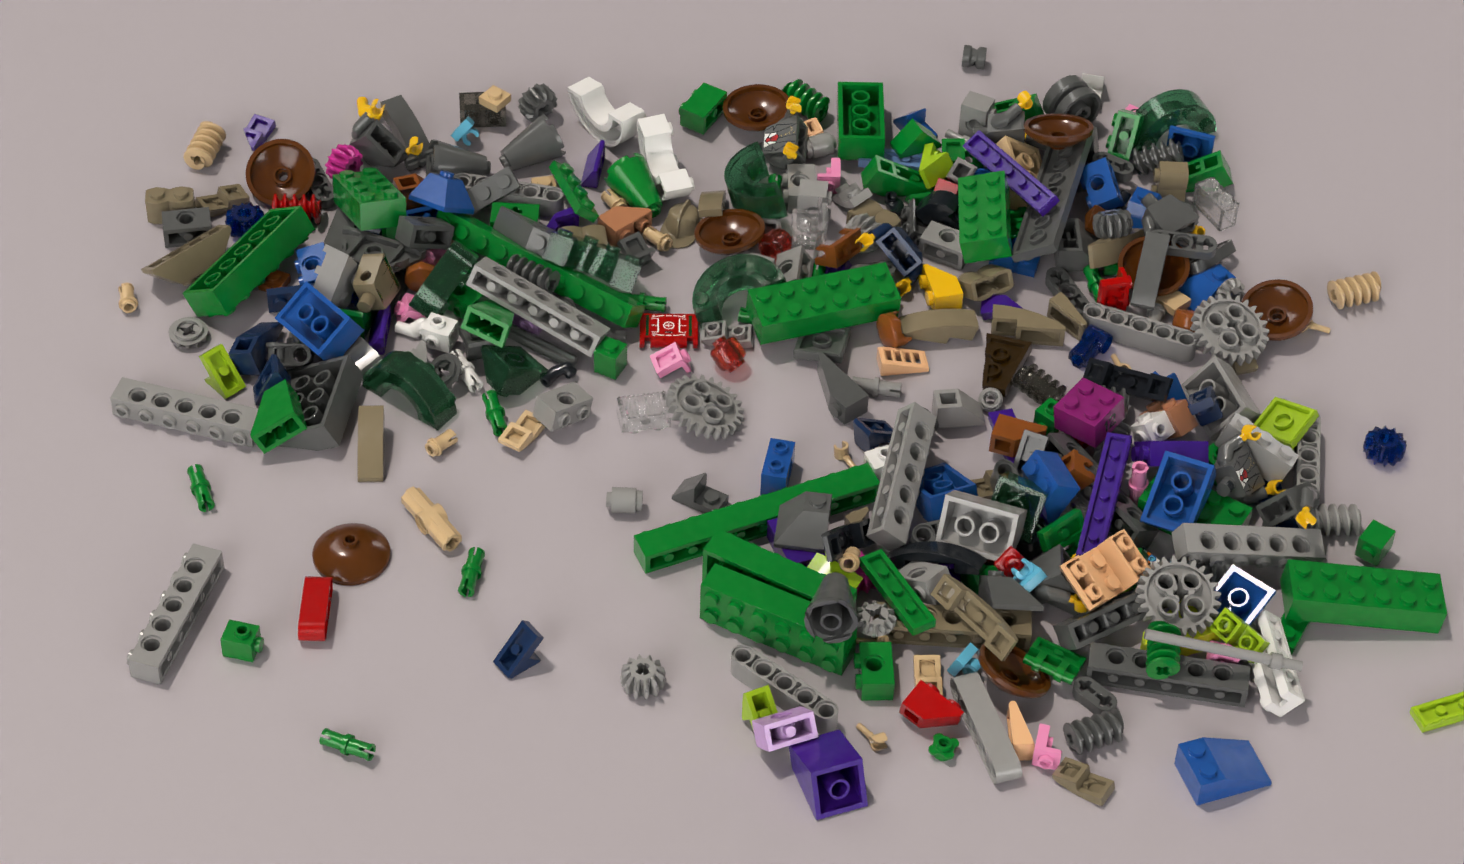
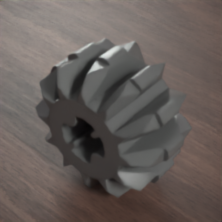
(537, 102)
(1112, 223)

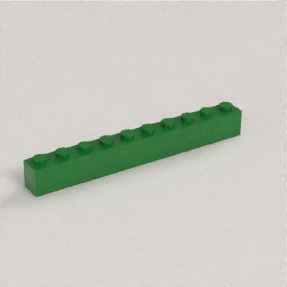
(572, 284)
(749, 518)

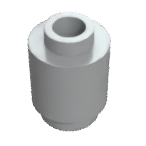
(820, 145)
(624, 500)

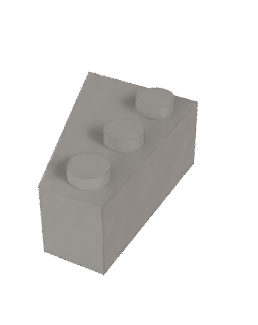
(336, 277)

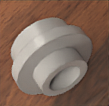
(993, 392)

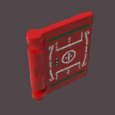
(667, 329)

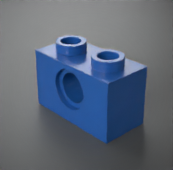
(1101, 173)
(307, 261)
(777, 465)

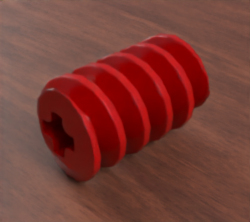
(312, 208)

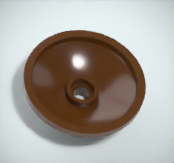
(755, 107)
(1058, 130)
(273, 161)
(730, 233)
(1175, 268)
(1281, 301)
(351, 554)
(1013, 675)

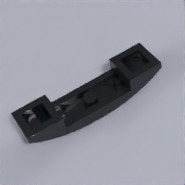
(1137, 383)
(849, 535)
(964, 559)

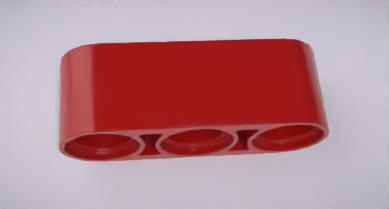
(315, 608)

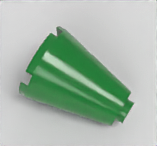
(634, 183)

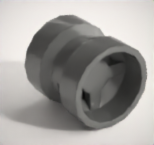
(974, 57)

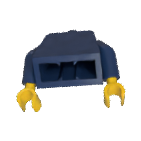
(900, 251)

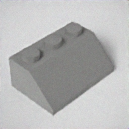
(1228, 390)
(1270, 455)
(980, 524)

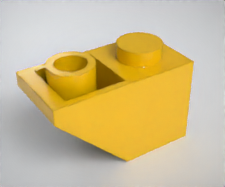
(940, 288)

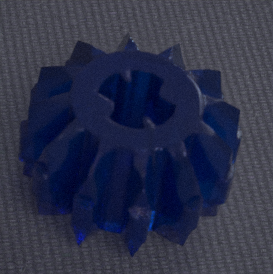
(242, 218)
(1384, 446)

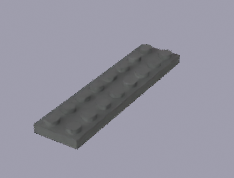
(1061, 175)

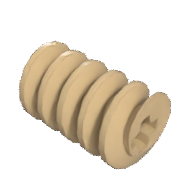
(204, 145)
(1354, 289)

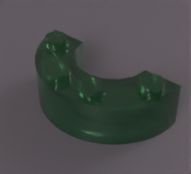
(1173, 109)
(745, 192)
(593, 258)
(728, 277)
(443, 280)
(416, 382)

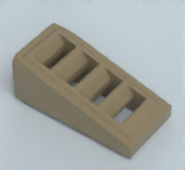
(1064, 312)

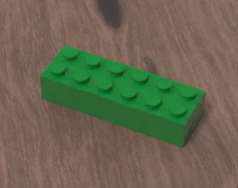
(249, 262)
(822, 303)
(762, 565)
(1363, 596)
(768, 618)

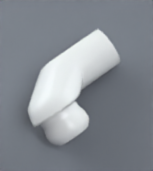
(409, 329)

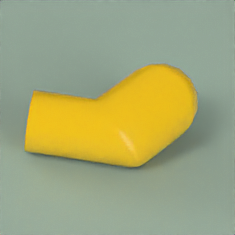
(362, 105)

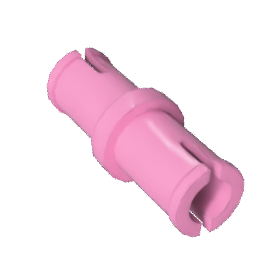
(1138, 481)

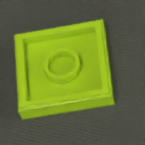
(1286, 421)

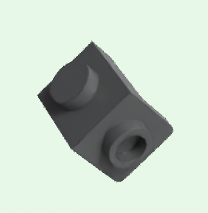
(636, 246)

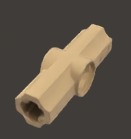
(431, 519)

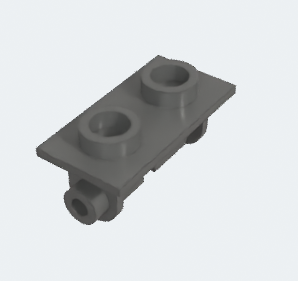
(910, 223)

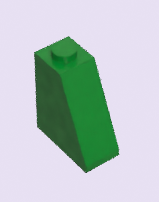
(488, 321)
(278, 417)

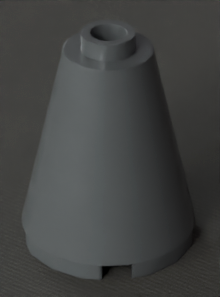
(533, 146)
(455, 160)
(832, 610)

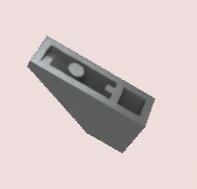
(522, 230)
(841, 393)

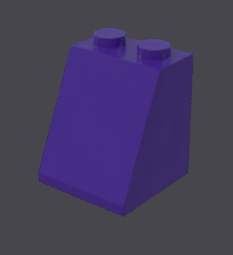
(829, 774)

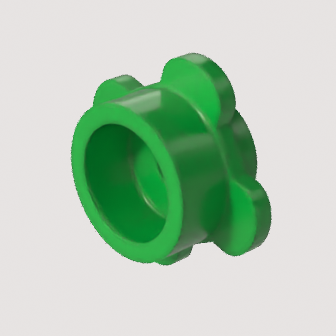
(940, 752)

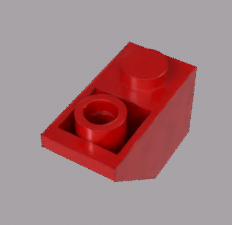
(929, 708)

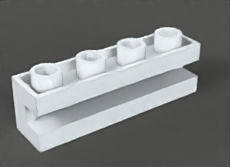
(1280, 688)

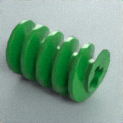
(812, 103)
(1162, 658)

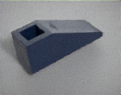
(250, 350)

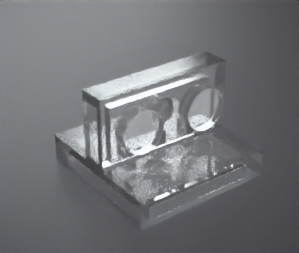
(810, 227)

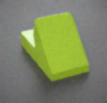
(934, 165)
(222, 372)
(758, 704)

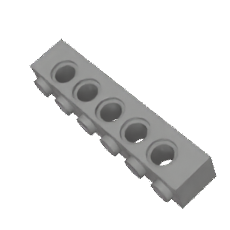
(537, 306)
(184, 411)
(901, 476)
(1246, 544)
(175, 613)

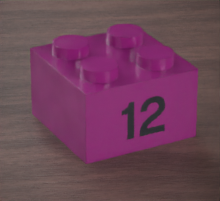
(1089, 412)

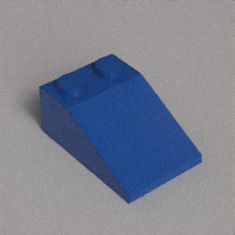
(319, 323)
(935, 484)
(1178, 492)
(1219, 768)

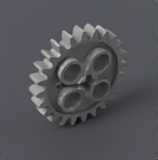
(1229, 329)
(704, 407)
(1201, 597)

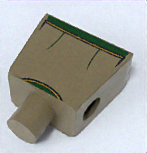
(375, 283)

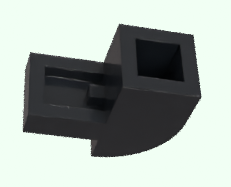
(939, 207)

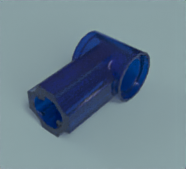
(1091, 344)

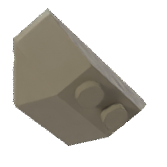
(192, 258)

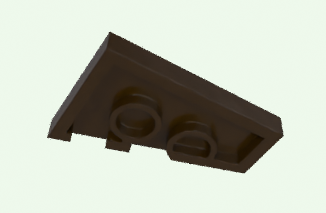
(1002, 361)

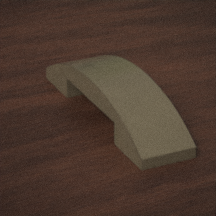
(977, 614)

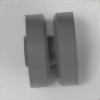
(1072, 97)

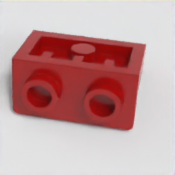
(1115, 291)

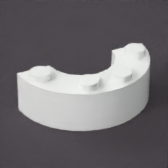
(600, 117)
(656, 147)

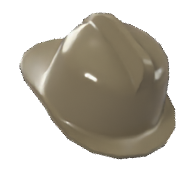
(681, 224)

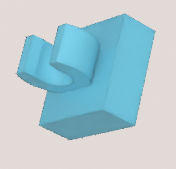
(464, 129)
(1029, 575)
(965, 662)

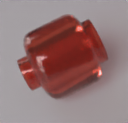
(775, 242)
(728, 353)

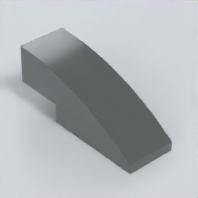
(403, 122)
(1150, 270)

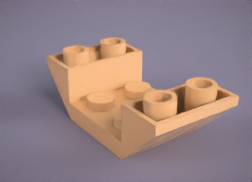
(1105, 570)

